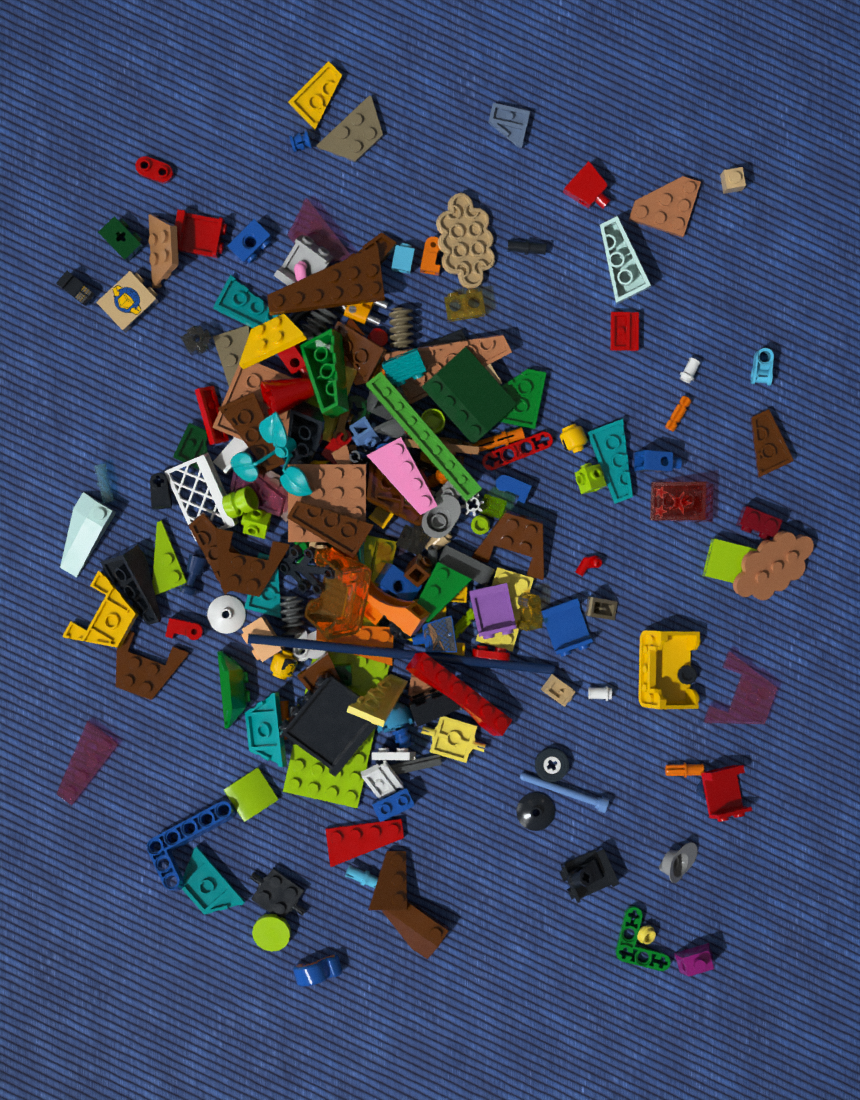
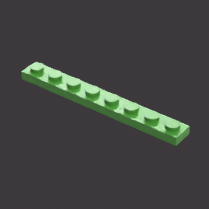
(423, 437)

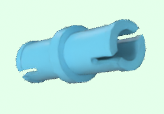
(363, 877)

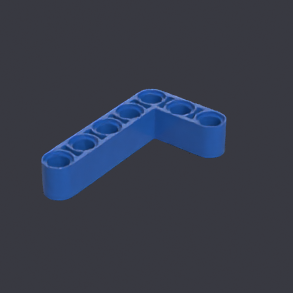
(184, 837)

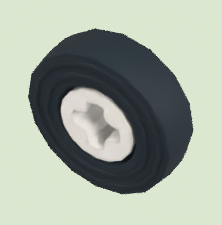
(541, 764)

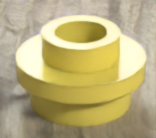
(646, 934)

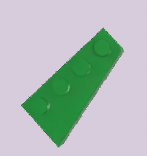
(326, 370)

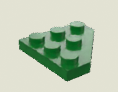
(527, 393)

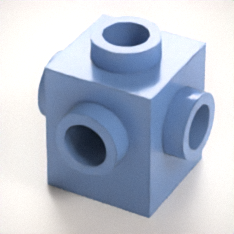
(364, 433)

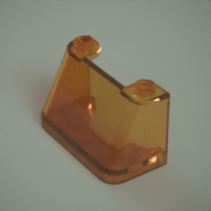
(343, 603)

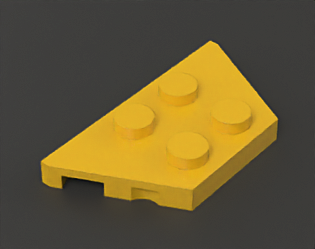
(270, 339)

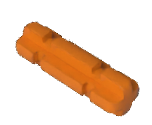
(678, 413)

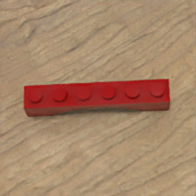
(438, 677)

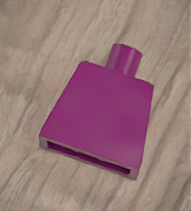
(695, 960)

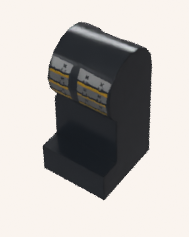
(75, 288)

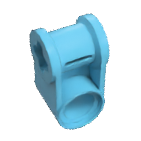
(762, 368)

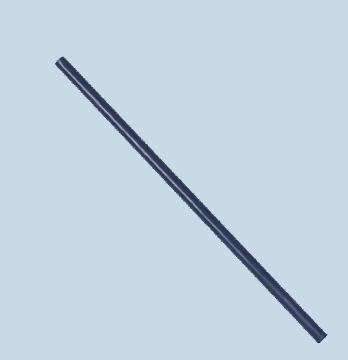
(399, 653)

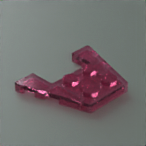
(751, 698)

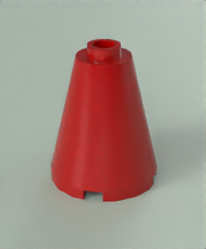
(285, 393)

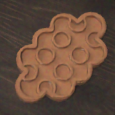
(773, 565)

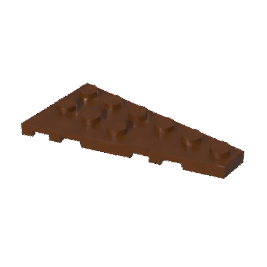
(342, 284)

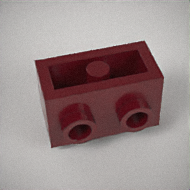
(758, 522)

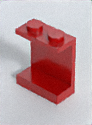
(723, 792)

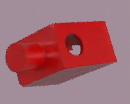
(587, 187)
(290, 358)

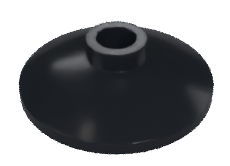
(528, 804)

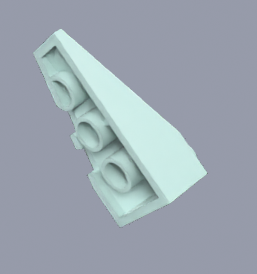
(86, 528)

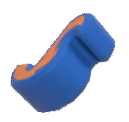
(317, 971)

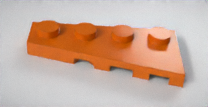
(368, 636)

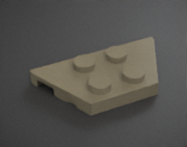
(355, 133)

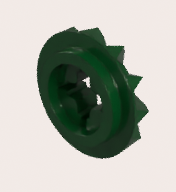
(360, 403)

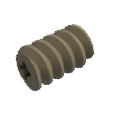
(400, 327)

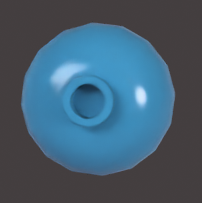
(399, 716)

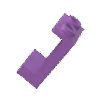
(493, 610)

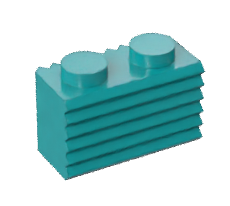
(404, 367)

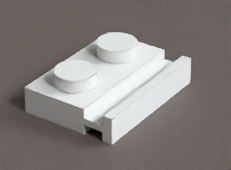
(401, 754)
(382, 779)

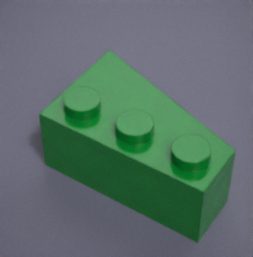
(441, 589)

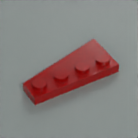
(357, 839)

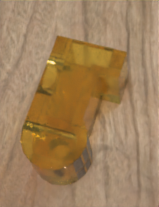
(529, 612)

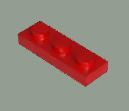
(209, 410)

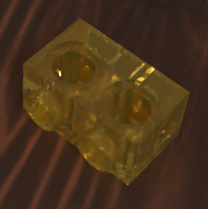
(465, 311)

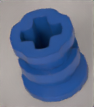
(300, 141)
(403, 738)

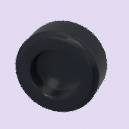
(686, 674)

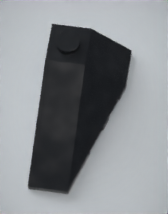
(133, 576)

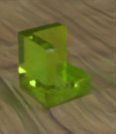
(493, 506)

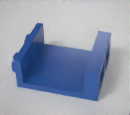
(566, 627)

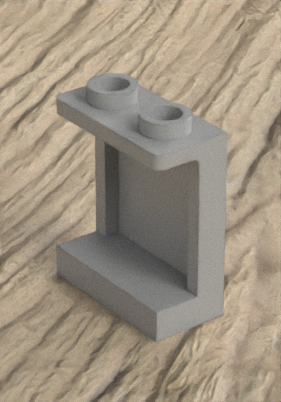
(304, 250)

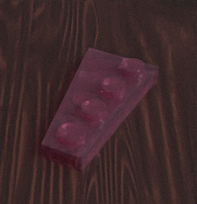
(89, 756)

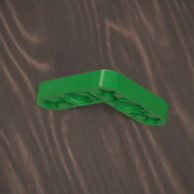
(630, 944)

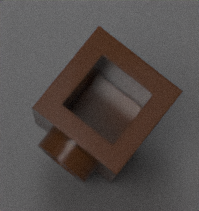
(418, 569)

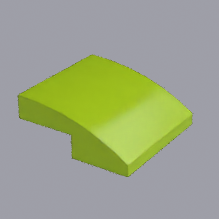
(250, 794)

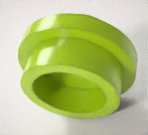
(480, 525)

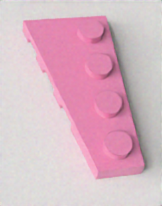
(401, 470)

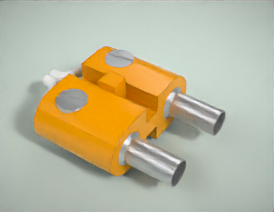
(361, 312)

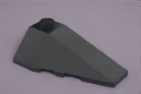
(307, 429)

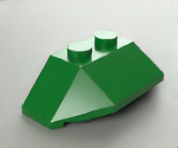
(233, 688)

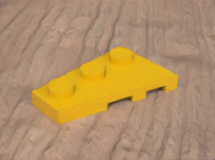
(315, 94)

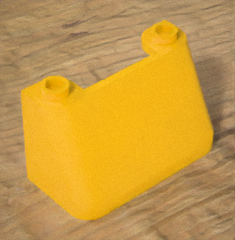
(659, 661)

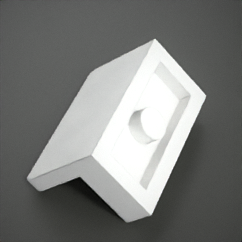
(223, 460)

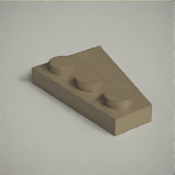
(230, 349)

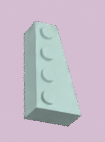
(624, 267)

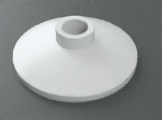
(236, 614)

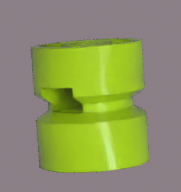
(434, 419)
(241, 502)

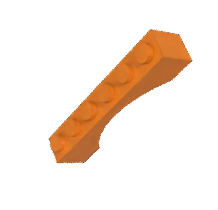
(405, 614)

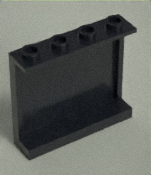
(325, 726)

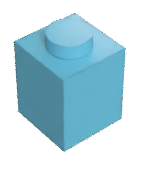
(403, 258)

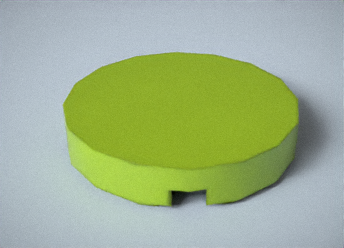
(271, 932)

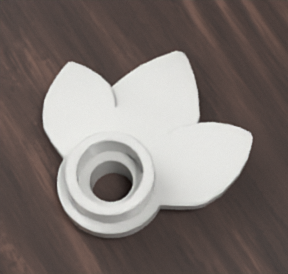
(313, 654)

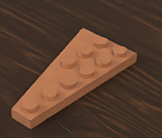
(436, 356)

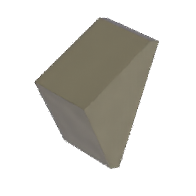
(601, 608)

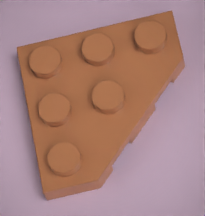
(667, 207)

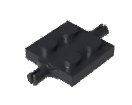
(277, 893)

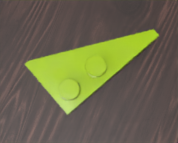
(166, 569)

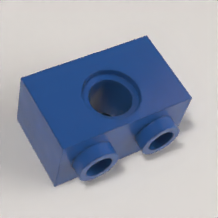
(251, 231)
(387, 579)
(393, 804)

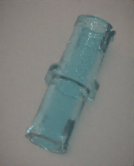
(104, 483)

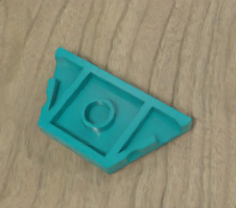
(264, 731)
(208, 886)

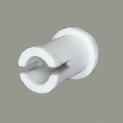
(690, 370)
(600, 693)

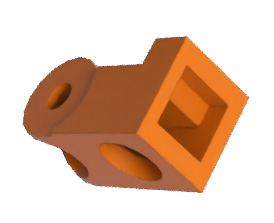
(429, 257)

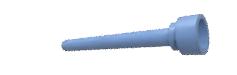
(599, 803)

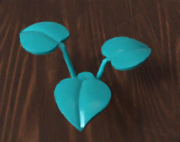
(274, 432)

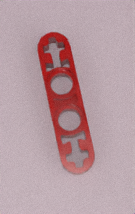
(516, 448)

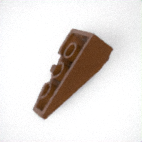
(418, 928)

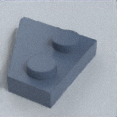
(509, 122)

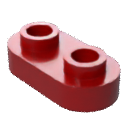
(153, 170)
(483, 652)

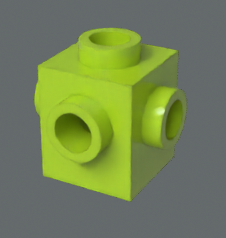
(590, 478)
(256, 523)

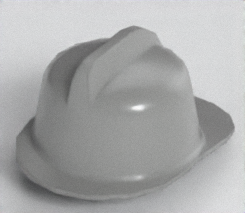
(442, 518)
(678, 862)

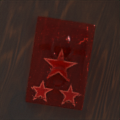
(682, 501)

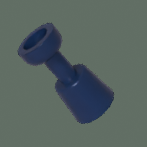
(194, 567)

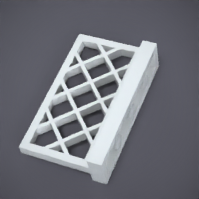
(214, 486)

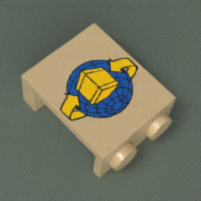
(127, 300)

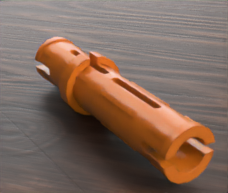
(517, 435)

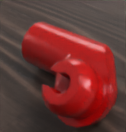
(588, 562)

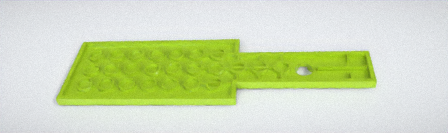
(305, 773)

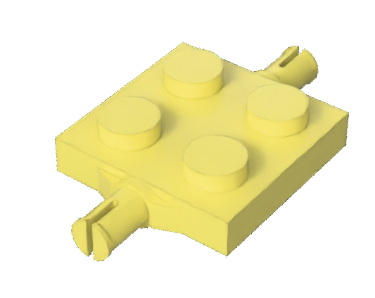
(453, 739)

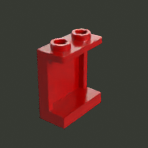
(200, 234)

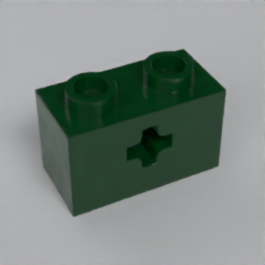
(112, 232)

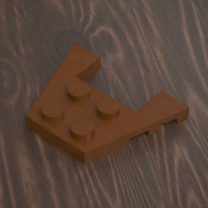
(385, 495)
(518, 535)
(244, 572)
(142, 674)

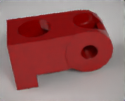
(334, 445)
(190, 629)

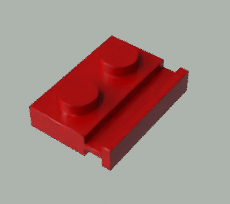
(624, 331)

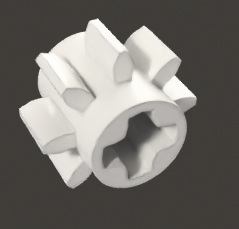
(473, 509)

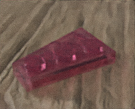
(269, 498)

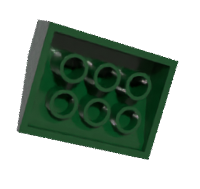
(469, 395)

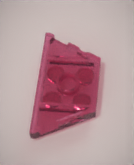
(311, 224)

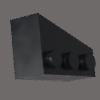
(431, 705)

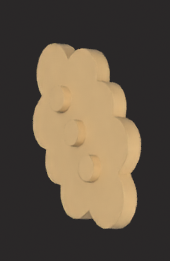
(465, 241)

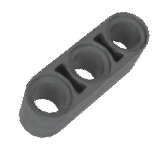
(466, 565)

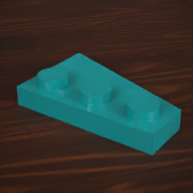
(269, 599)

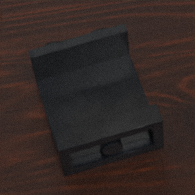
(608, 879)

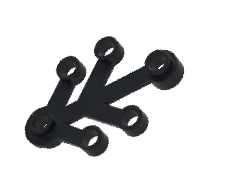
(290, 567)

